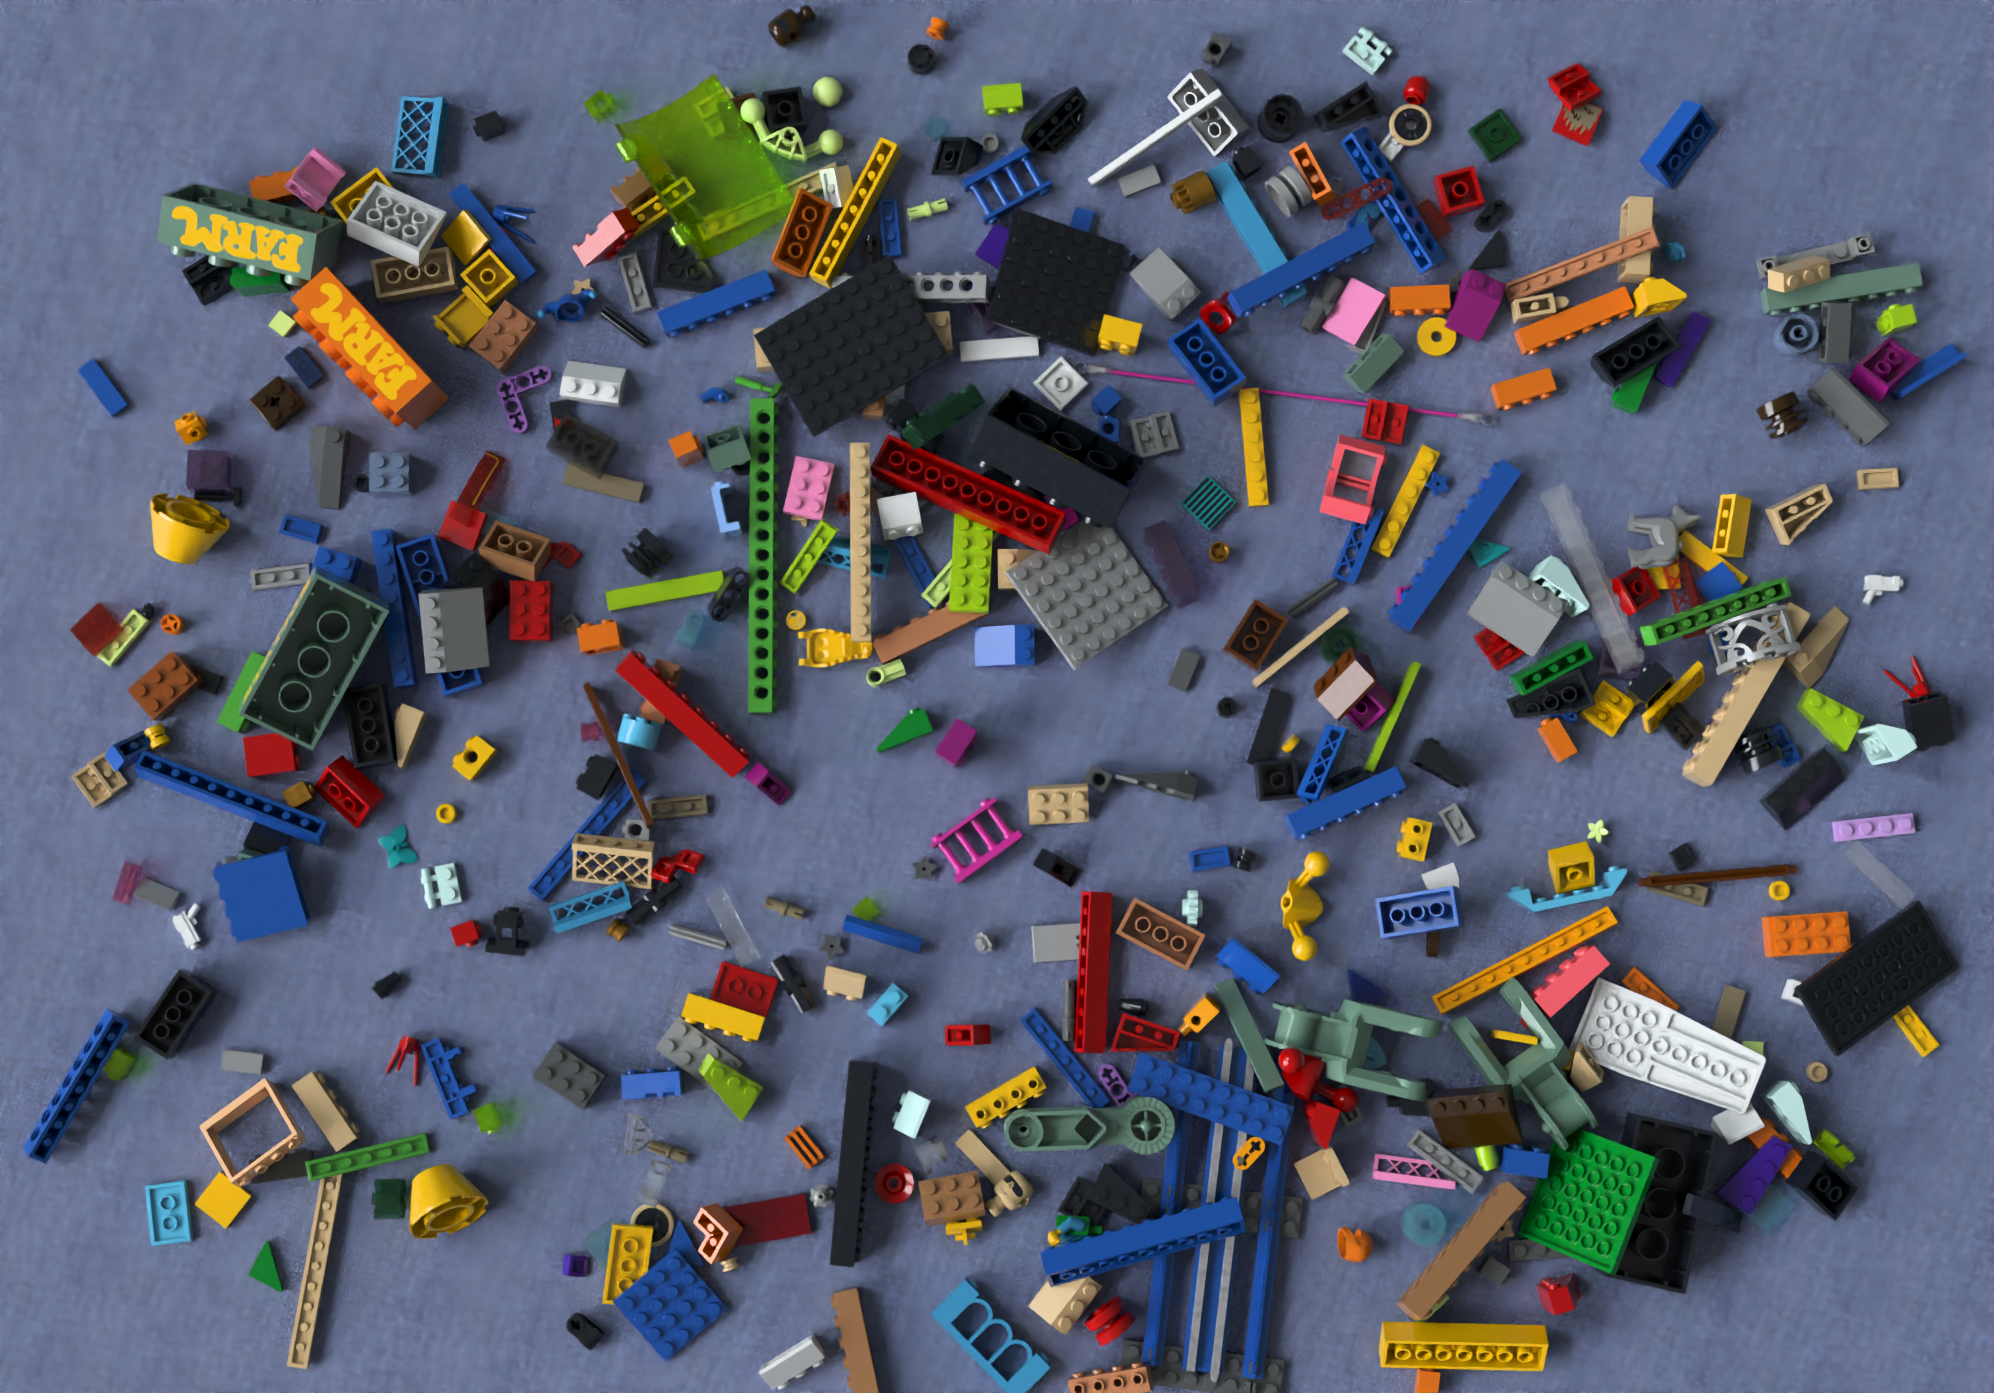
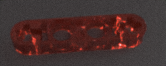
(1355, 195)

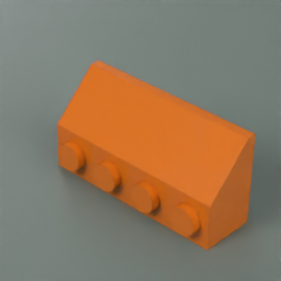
(801, 233)

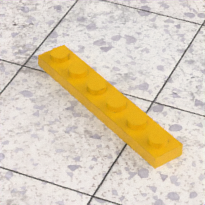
(1253, 447)
(1405, 501)

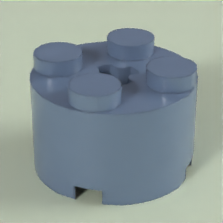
(1785, 339)

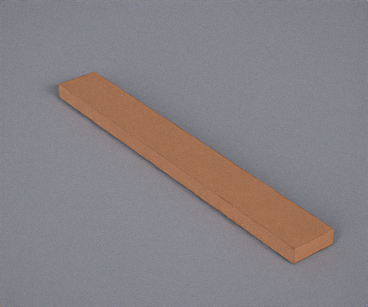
(1582, 265)

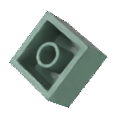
(727, 448)

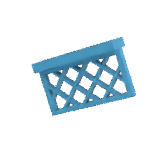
(436, 136)

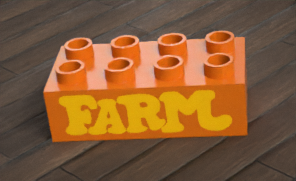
(359, 340)

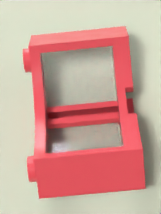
(1353, 479)

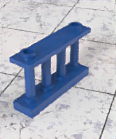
(990, 175)

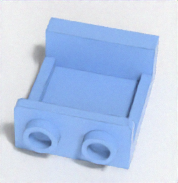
(726, 529)

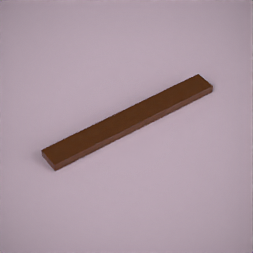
(618, 756)

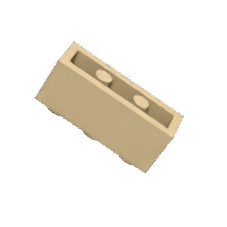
(1799, 273)

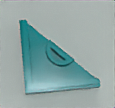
(1485, 552)

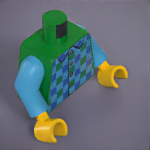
(1072, 1229)

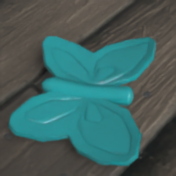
(396, 849)

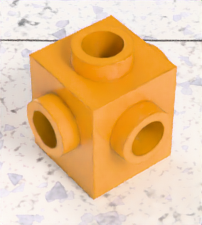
(191, 427)

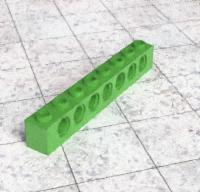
(1715, 611)

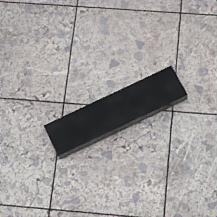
(1268, 725)

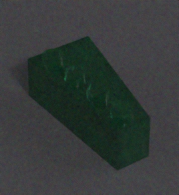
(942, 415)

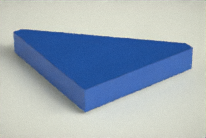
(685, 1246)

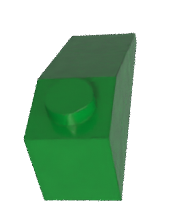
(1631, 392)
(910, 728)

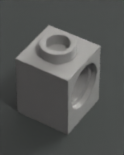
(645, 835)

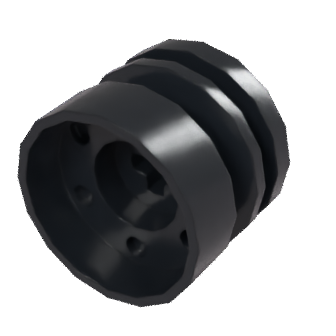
(1282, 108)
(647, 553)
(1758, 750)

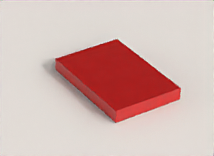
(744, 989)

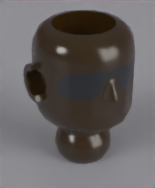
(789, 26)

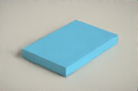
(169, 1213)

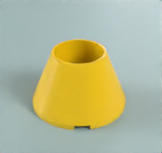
(184, 527)
(443, 1202)

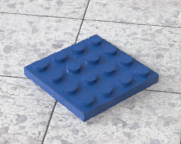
(670, 1304)

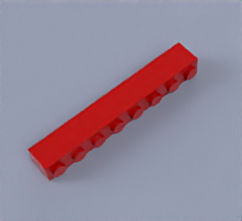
(682, 713)
(1093, 972)

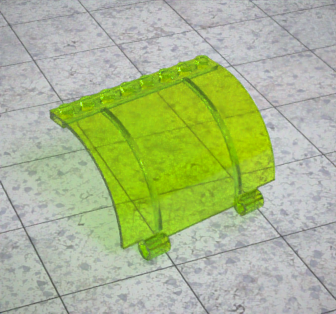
(707, 170)

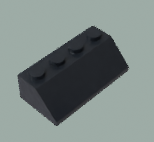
(1634, 352)
(1802, 788)

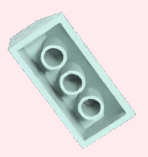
(1884, 743)

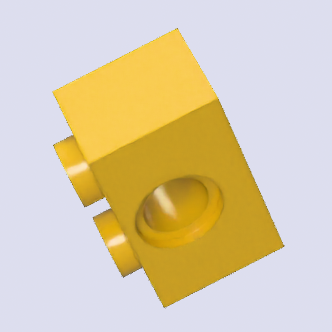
(485, 754)

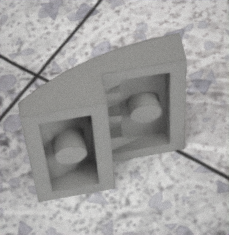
(1153, 435)

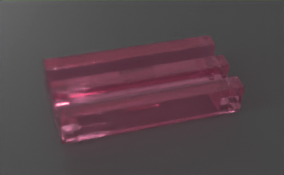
(127, 883)

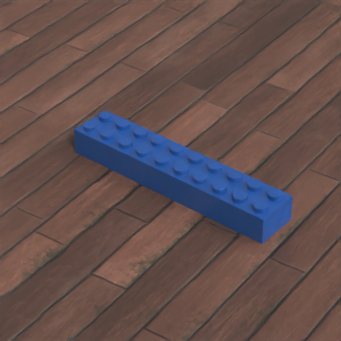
(1142, 1241)

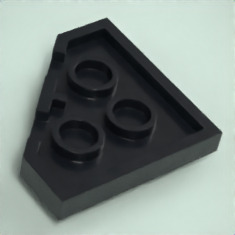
(680, 267)

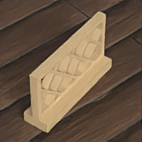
(612, 848)

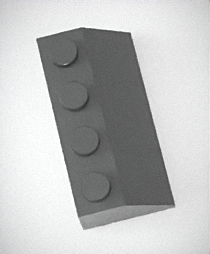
(1847, 407)

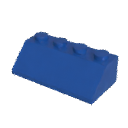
(1678, 143)

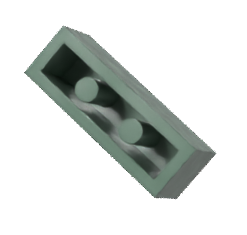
(1373, 363)

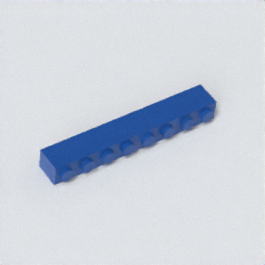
(1301, 270)
(397, 620)

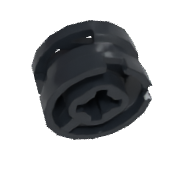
(921, 59)

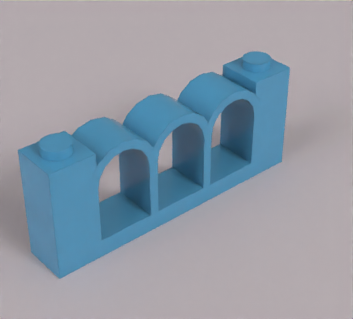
(961, 1297)

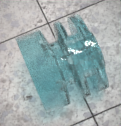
(1422, 1211)

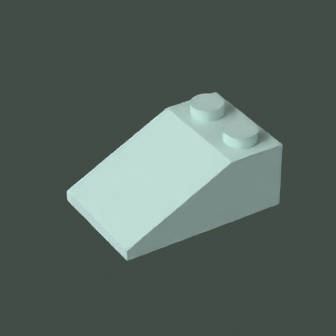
(1559, 581)
(1789, 1108)

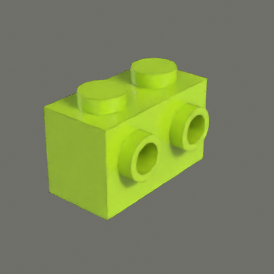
(1002, 99)
(1896, 319)

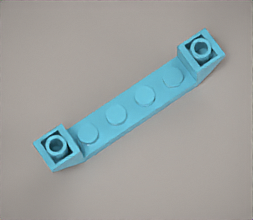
(1612, 881)

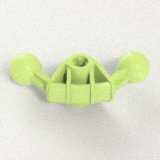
(829, 142)

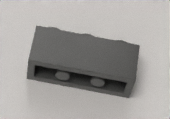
(1835, 332)

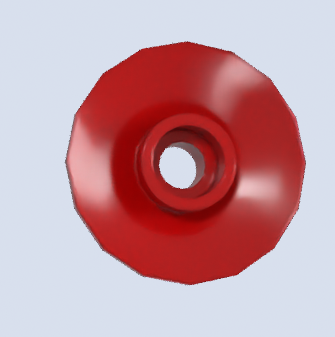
(886, 1190)

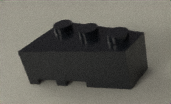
(1351, 109)

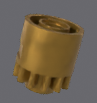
(1192, 192)

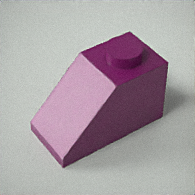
(768, 783)

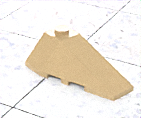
(1817, 648)

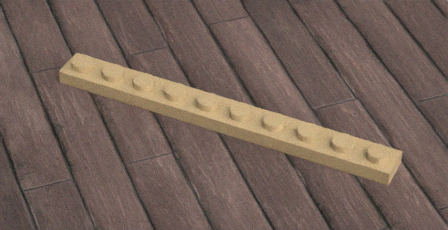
(314, 1272)

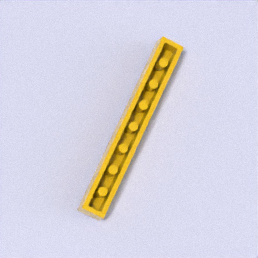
(855, 212)

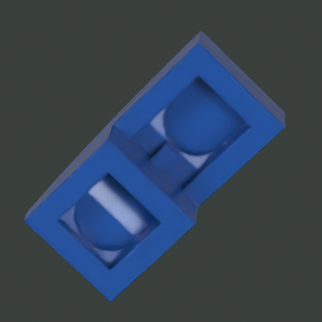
(1786, 745)

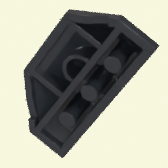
(1055, 123)

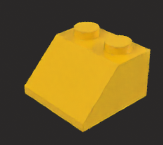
(1571, 867)

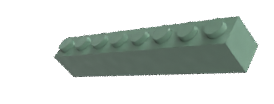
(1844, 288)

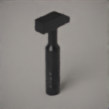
(220, 496)

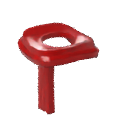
(1221, 307)

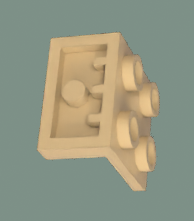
(1321, 1172)

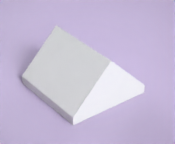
(1734, 1126)

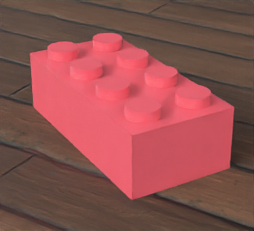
(1568, 980)

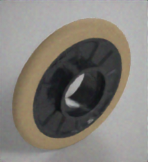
(1416, 114)
(661, 1215)

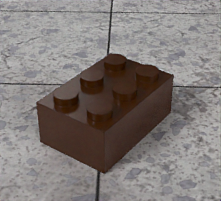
(1255, 635)

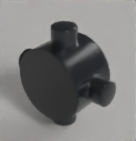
(148, 611)

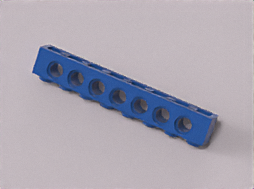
(1396, 205)
(76, 1085)

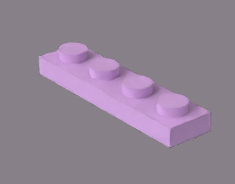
(1873, 827)

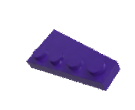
(1753, 1178)

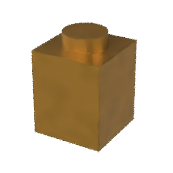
(300, 794)

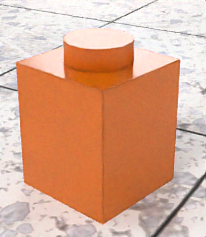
(1427, 1380)

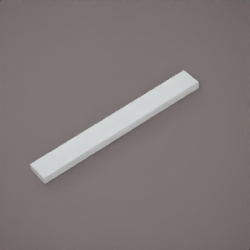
(1156, 138)

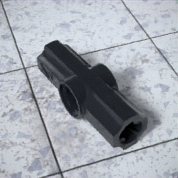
(654, 901)
(793, 983)

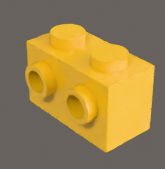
(1414, 839)

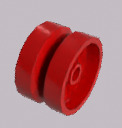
(1109, 1320)

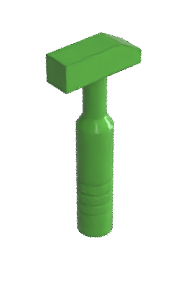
(759, 386)

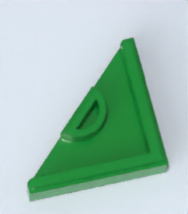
(266, 1269)

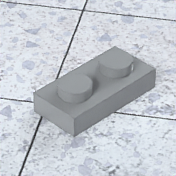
(1456, 824)

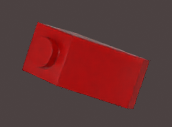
(967, 1034)

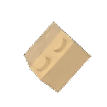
(1006, 560)
(844, 982)

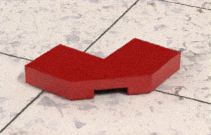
(563, 553)
(685, 860)

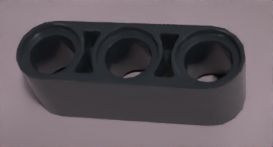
(728, 603)

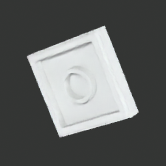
(1060, 383)

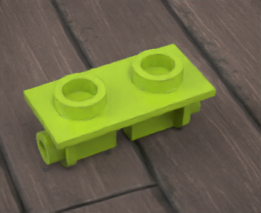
(1827, 1143)

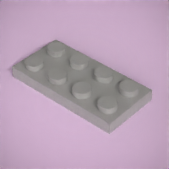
(689, 1048)

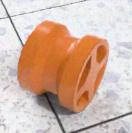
(937, 28)
(168, 623)

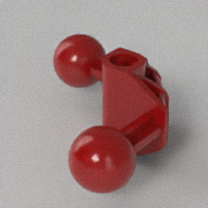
(1304, 1077)

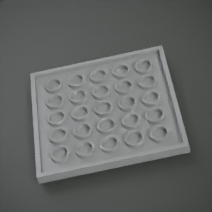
(1086, 591)

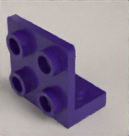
(993, 246)

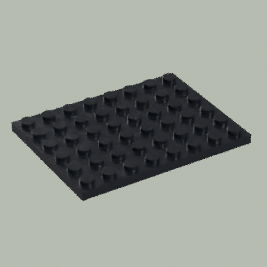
(851, 346)

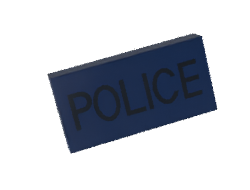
(304, 367)

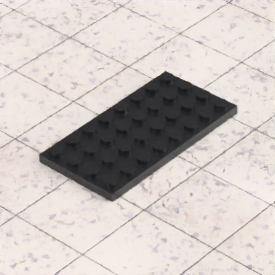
(1876, 978)

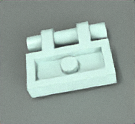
(1365, 55)
(447, 882)

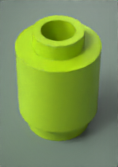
(1487, 1157)

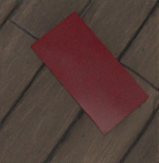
(771, 1219)

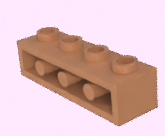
(1118, 1380)

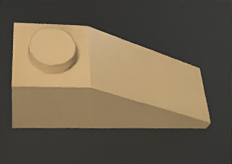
(407, 730)

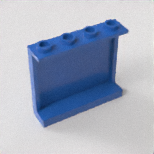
(262, 895)

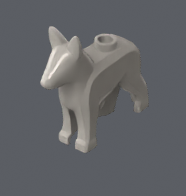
(1663, 535)

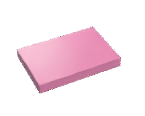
(1353, 311)

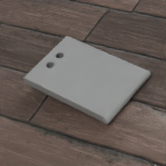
(1055, 942)

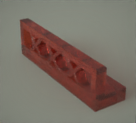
(1690, 591)

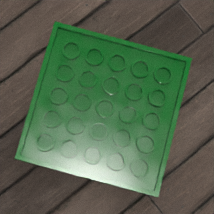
(1589, 1199)

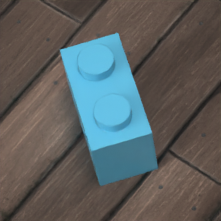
(887, 1004)

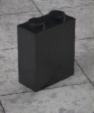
(1929, 720)

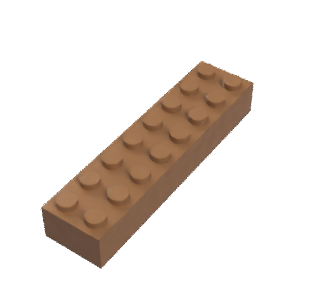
(1460, 1251)

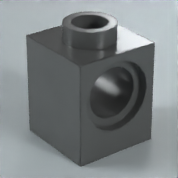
(1219, 43)
(1093, 771)
(1494, 1270)

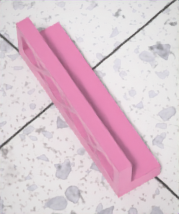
(1407, 1177)

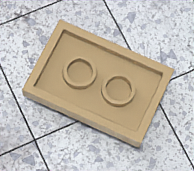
(1058, 804)

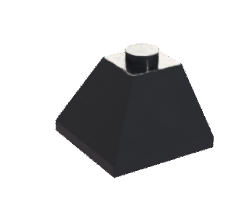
(956, 155)

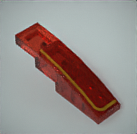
(476, 488)

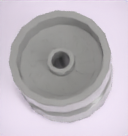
(1288, 191)

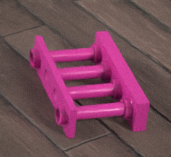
(993, 847)

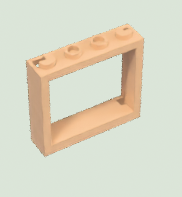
(235, 1110)

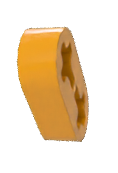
(1245, 1149)

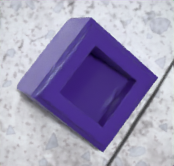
(575, 1265)

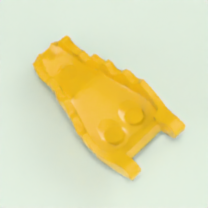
(831, 647)

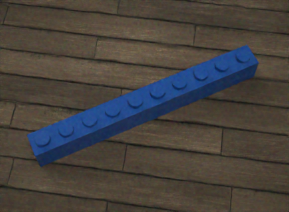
(1454, 546)
(232, 798)

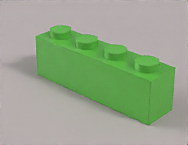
(230, 714)

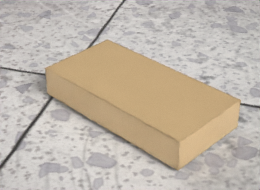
(1877, 478)

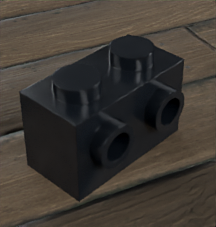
(596, 777)

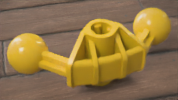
(1303, 905)

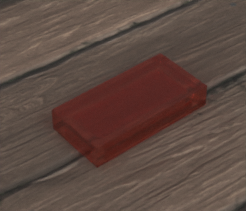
(1433, 219)

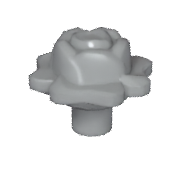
(984, 942)
(821, 1195)

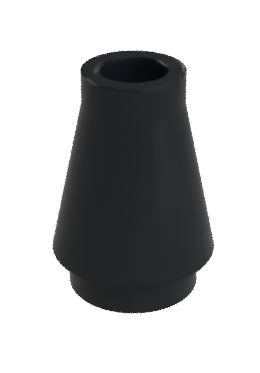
(386, 985)
(1134, 1006)

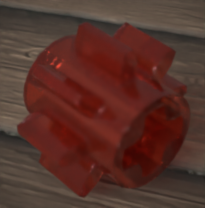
(841, 500)

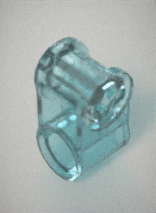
(688, 633)

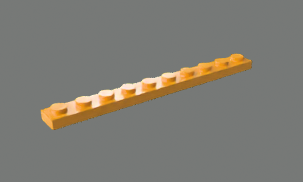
(1524, 960)

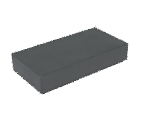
(1183, 670)

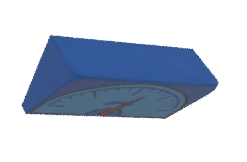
(1366, 214)

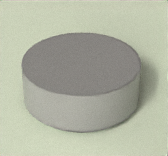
(990, 143)

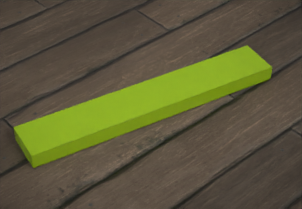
(664, 591)
(1392, 717)

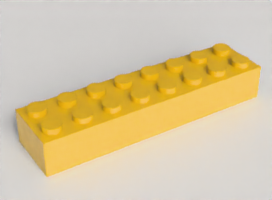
(1463, 1346)

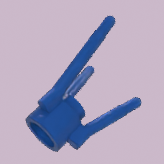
(505, 213)

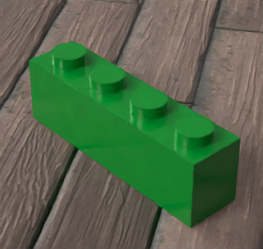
(1551, 667)

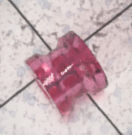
(590, 731)

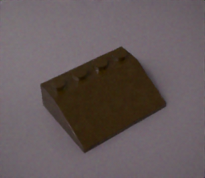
(1476, 1116)

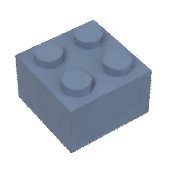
(391, 473)

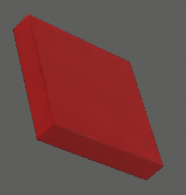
(460, 534)

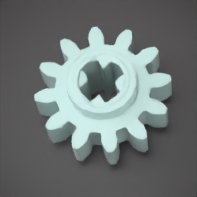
(1192, 908)

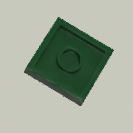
(1494, 135)

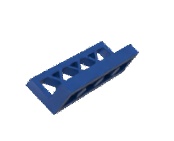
(1928, 369)
(1361, 552)
(1322, 763)

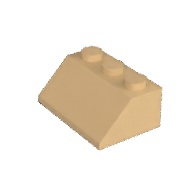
(1064, 1303)

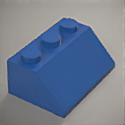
(1246, 966)

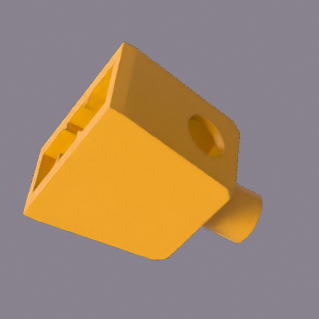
(1205, 1008)

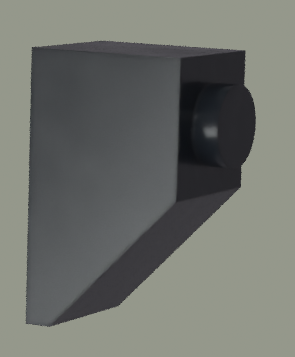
(1056, 867)

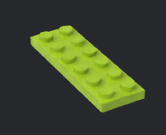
(970, 567)

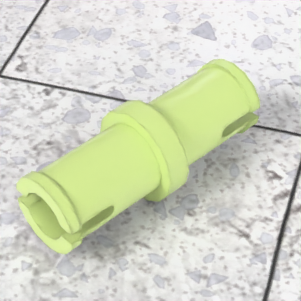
(927, 209)

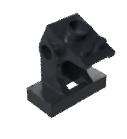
(512, 919)

